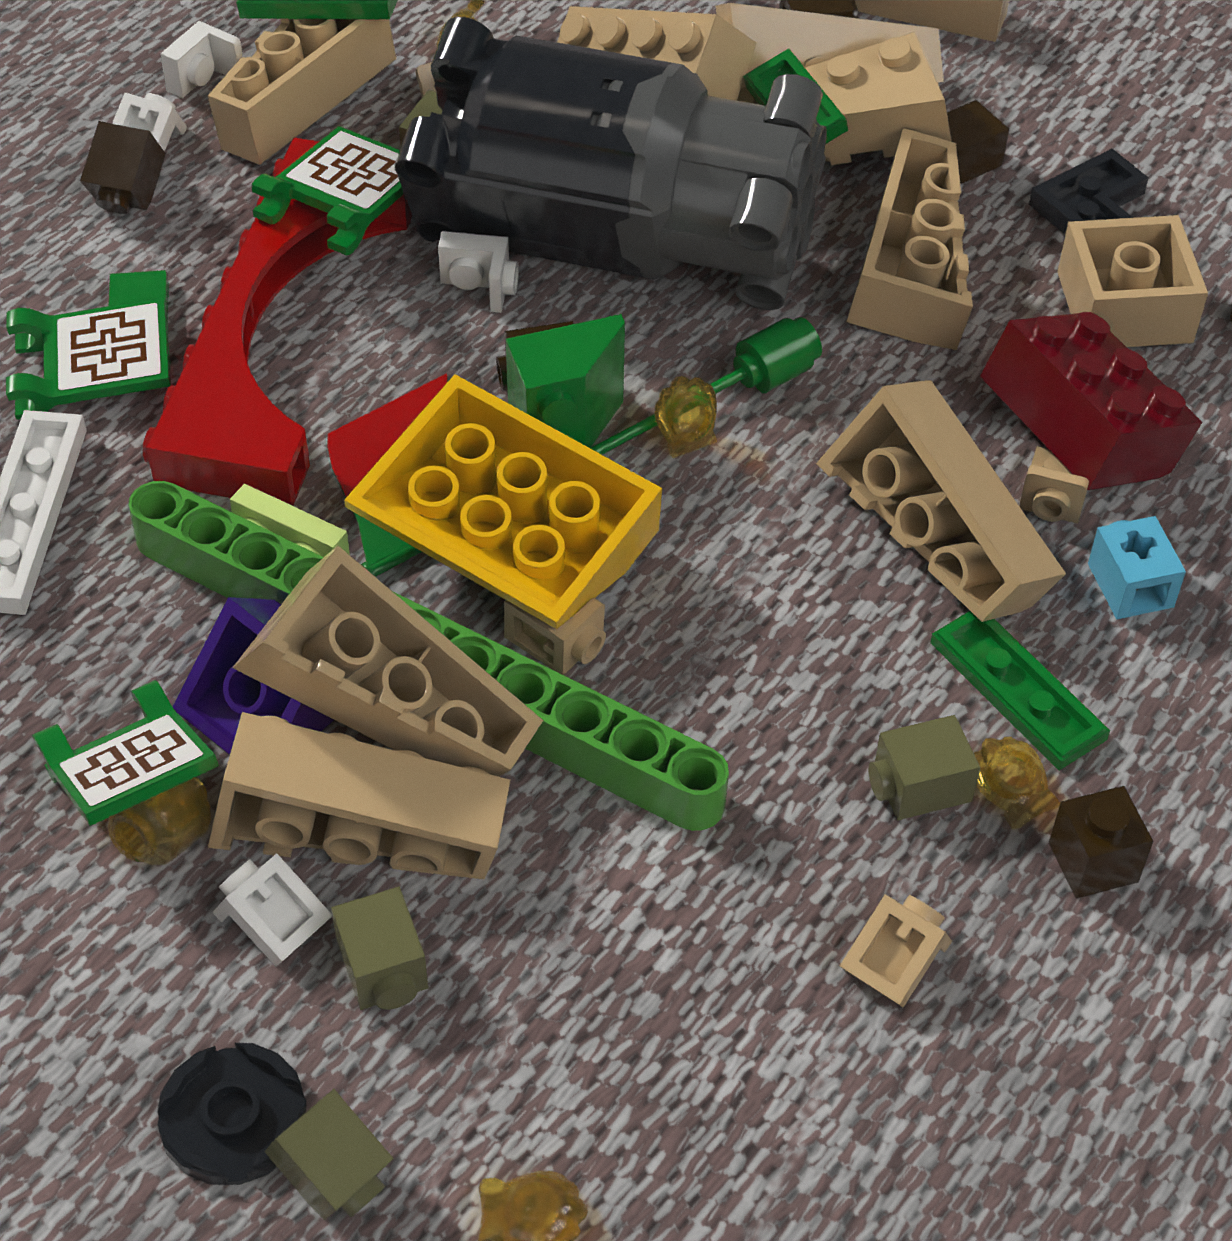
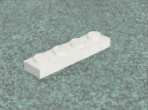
(32, 497)

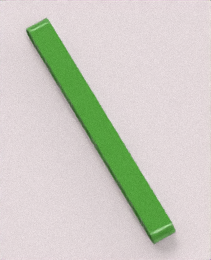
(580, 726)

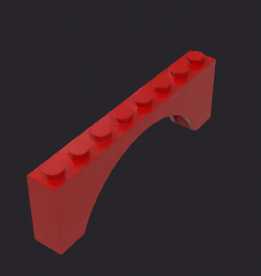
(216, 418)

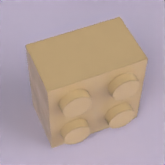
(1135, 278)

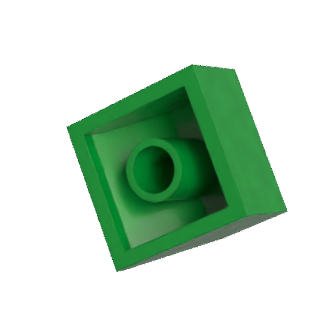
(569, 376)

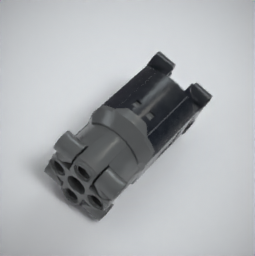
(614, 161)

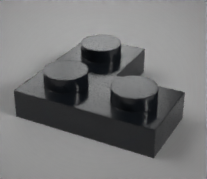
(1089, 191)

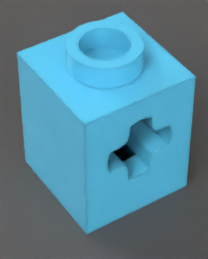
(1132, 558)

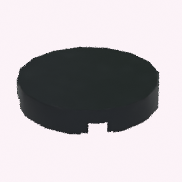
(233, 1137)

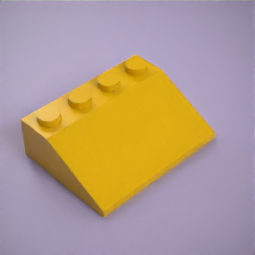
(510, 503)

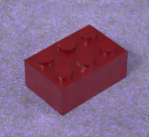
(1090, 399)

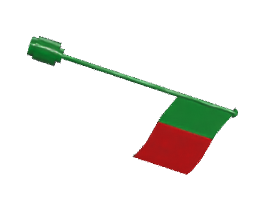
(354, 449)

